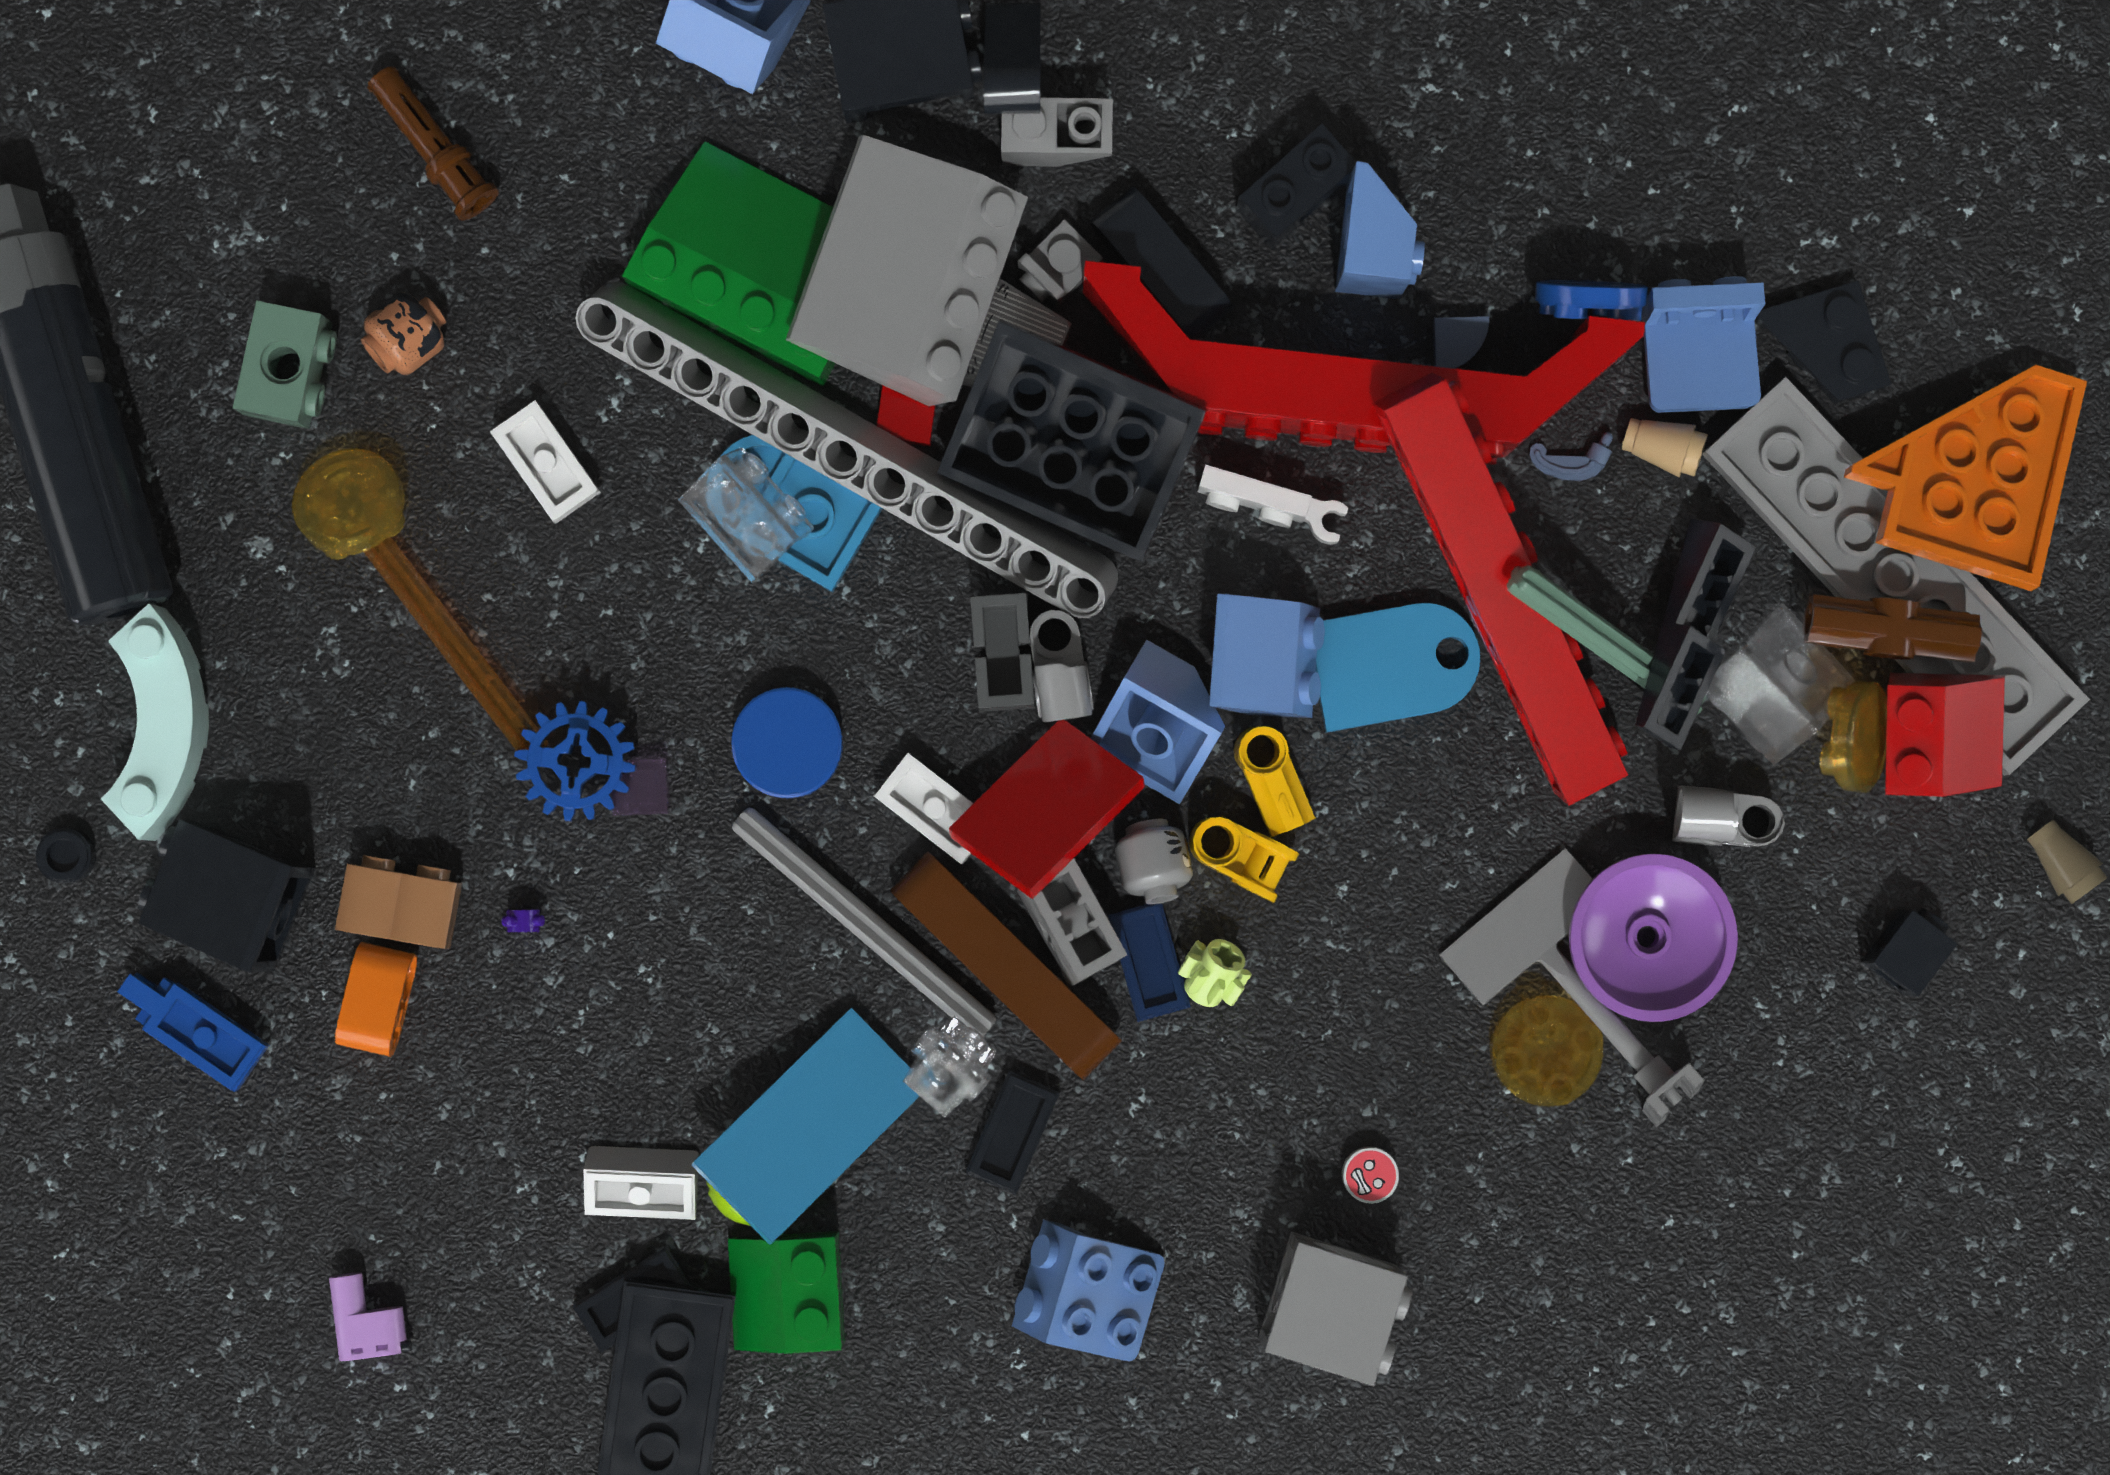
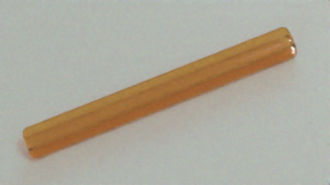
(452, 642)

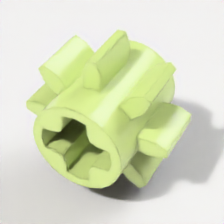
(1214, 973)

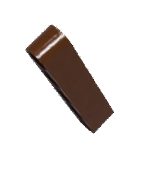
(1005, 965)

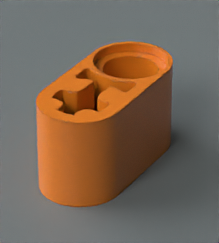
(376, 999)

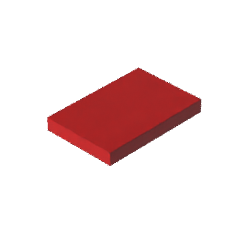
(1046, 808)

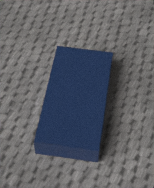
(1150, 961)

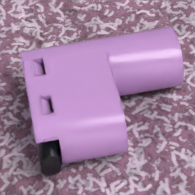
(363, 1331)

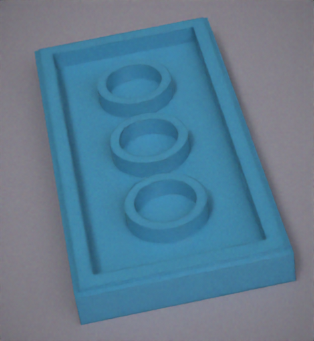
(808, 1127)

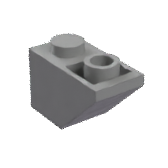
(1060, 135)

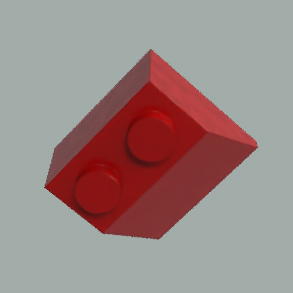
(1944, 733)

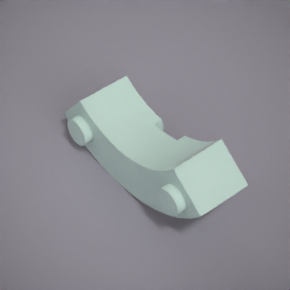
(169, 723)

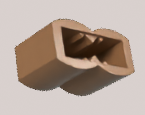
(399, 904)

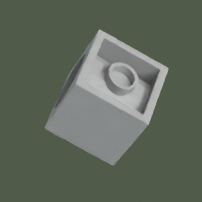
(1335, 1309)

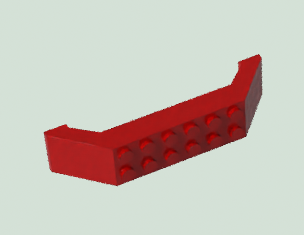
(1332, 394)

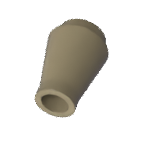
(2066, 862)

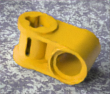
(1245, 857)

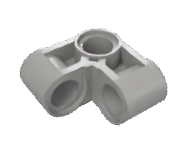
(1060, 675)
(1716, 817)

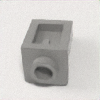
(1056, 265)

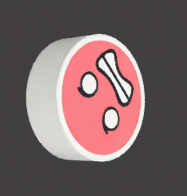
(1370, 1174)

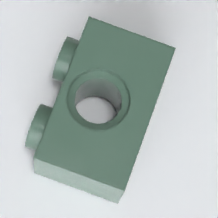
(272, 335)

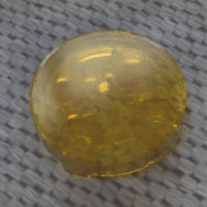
(349, 502)
(1857, 736)
(1546, 1050)

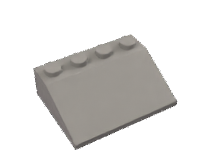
(907, 270)

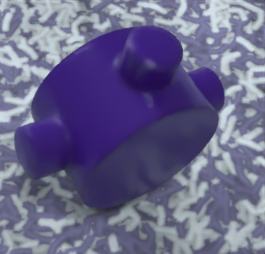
(523, 920)

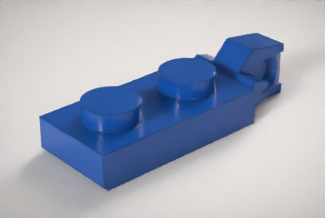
(195, 1029)

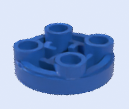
(1573, 298)
(787, 743)

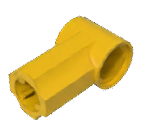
(1274, 785)

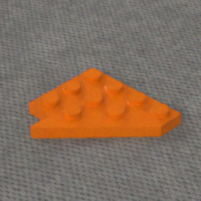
(1982, 479)

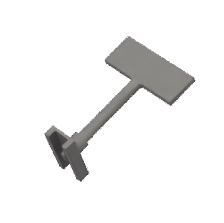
(1526, 932)

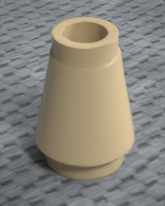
(1666, 445)

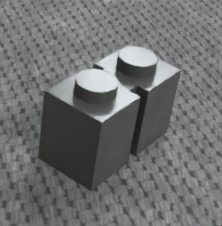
(1001, 630)

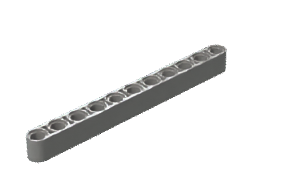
(821, 450)

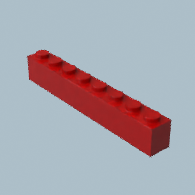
(1481, 550)

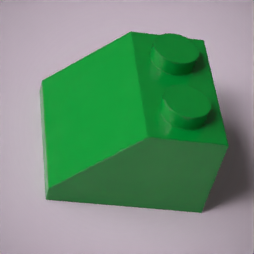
(787, 1293)

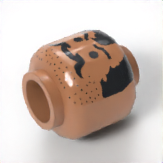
(403, 333)

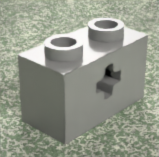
(1074, 925)

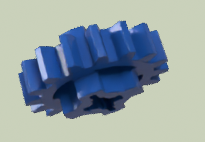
(550, 758)

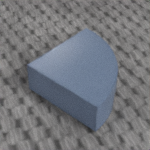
(1457, 339)

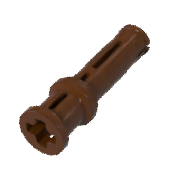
(446, 163)

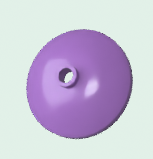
(1691, 943)

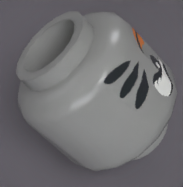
(1153, 860)

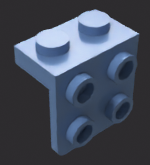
(1702, 345)
(1087, 1293)

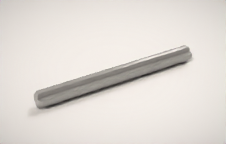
(862, 921)

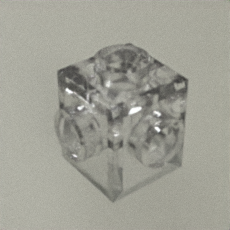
(949, 1065)

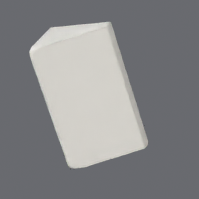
(640, 1182)

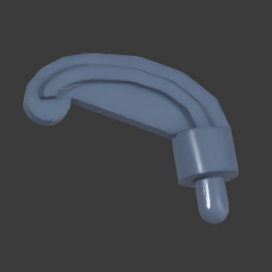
(1573, 467)

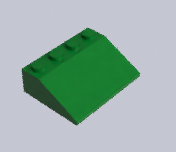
(735, 256)

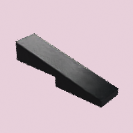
(1686, 650)

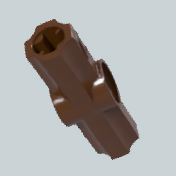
(1892, 628)

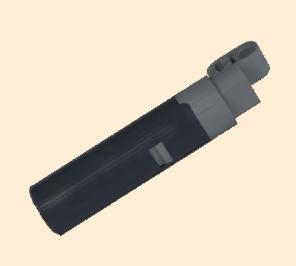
(70, 426)

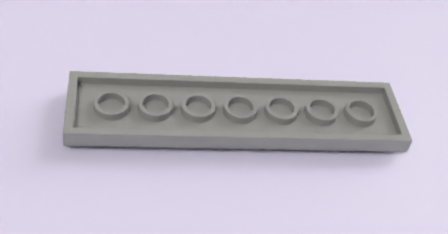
(1792, 475)

